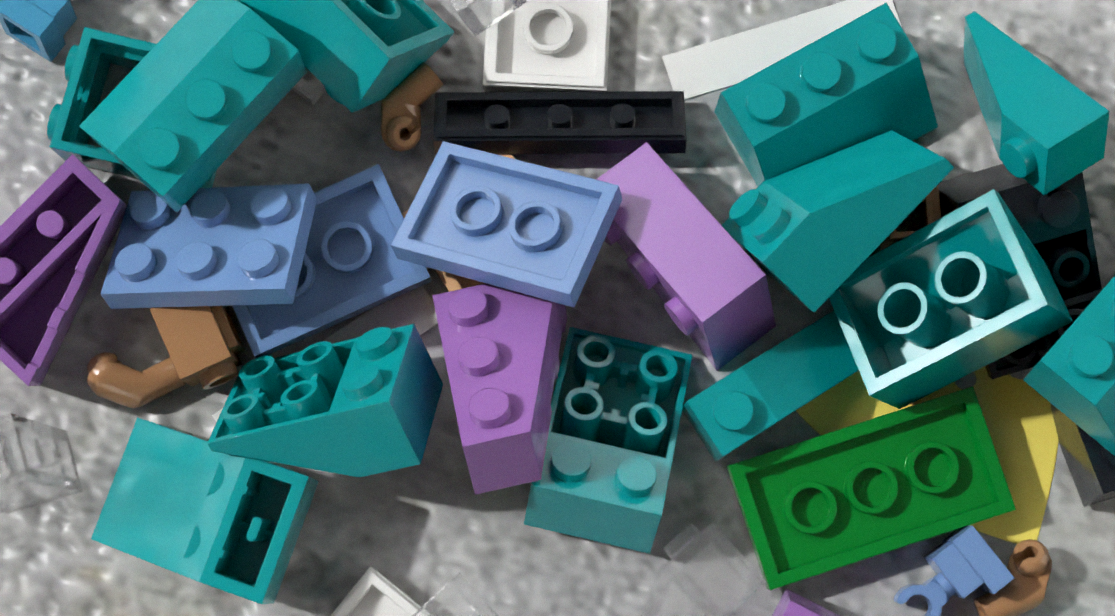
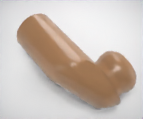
(402, 108)
(128, 386)
(1031, 572)

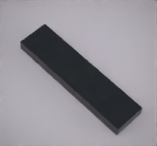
(561, 121)

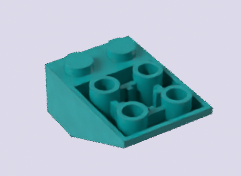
(335, 405)
(610, 440)
(205, 512)

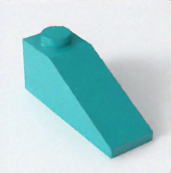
(1034, 115)
(771, 387)

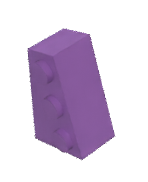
(688, 259)
(49, 262)
(501, 378)

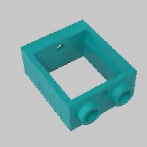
(86, 76)

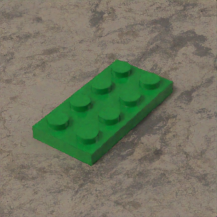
(870, 488)

